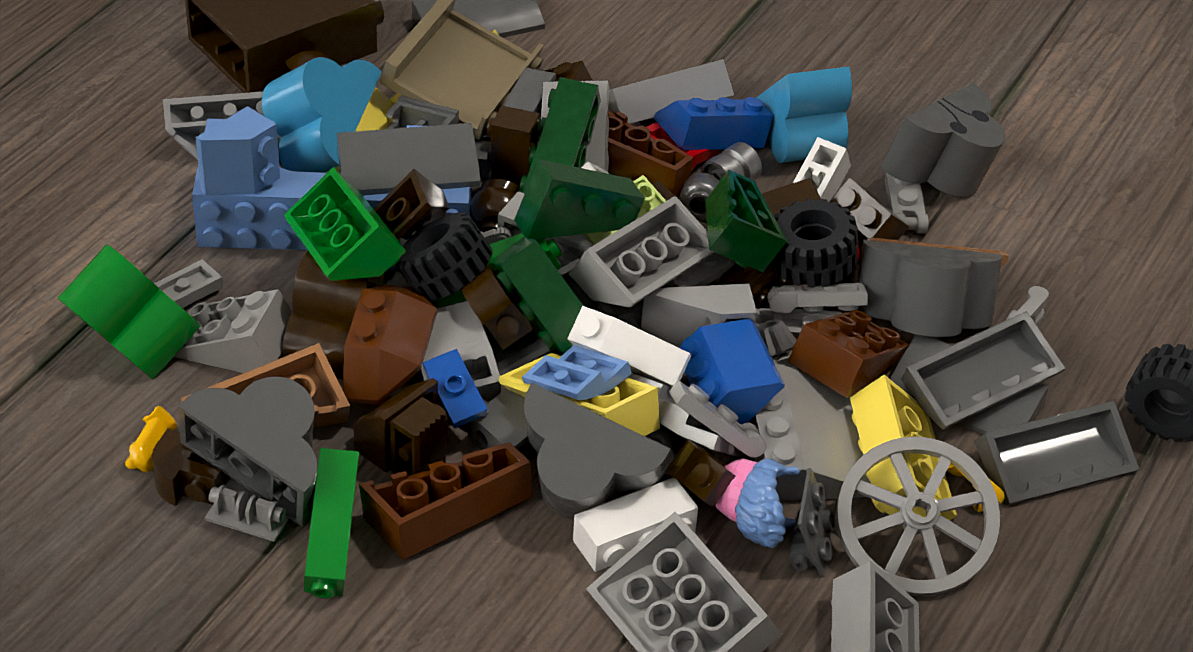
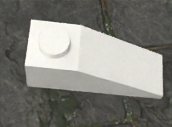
(825, 167)
(617, 339)

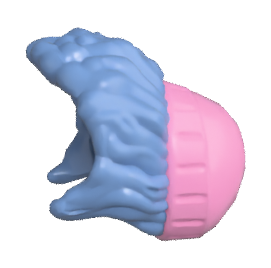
(754, 501)

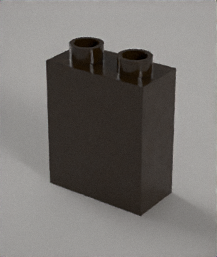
(257, 36)

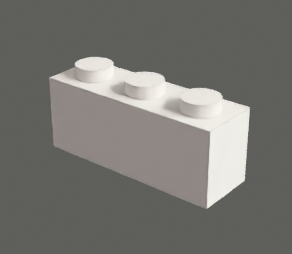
(619, 525)

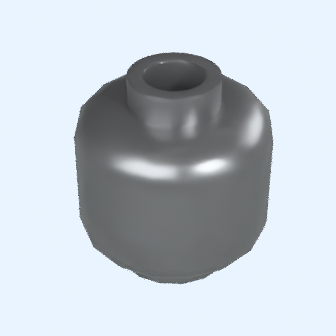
(696, 191)

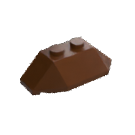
(386, 342)

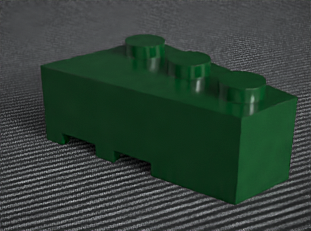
(576, 202)
(742, 223)
(540, 290)

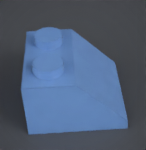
(238, 154)

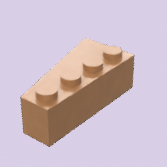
(310, 370)

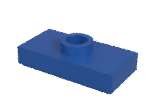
(455, 388)

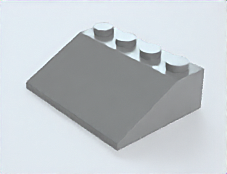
(809, 429)
(680, 597)

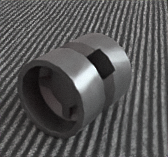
(737, 158)

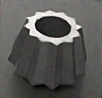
(776, 337)

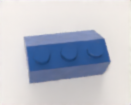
(716, 123)
(733, 367)

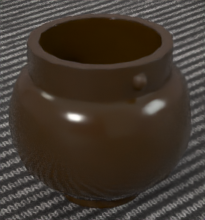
(490, 201)

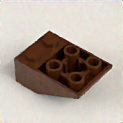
(846, 351)

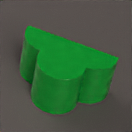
(129, 311)

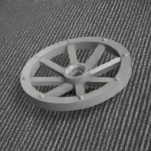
(916, 523)

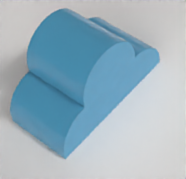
(316, 105)
(808, 108)

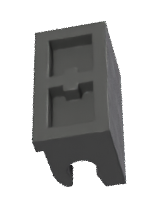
(420, 113)

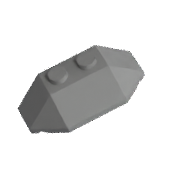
(188, 116)

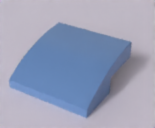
(578, 373)

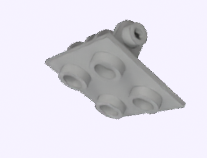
(245, 511)

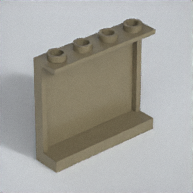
(457, 65)

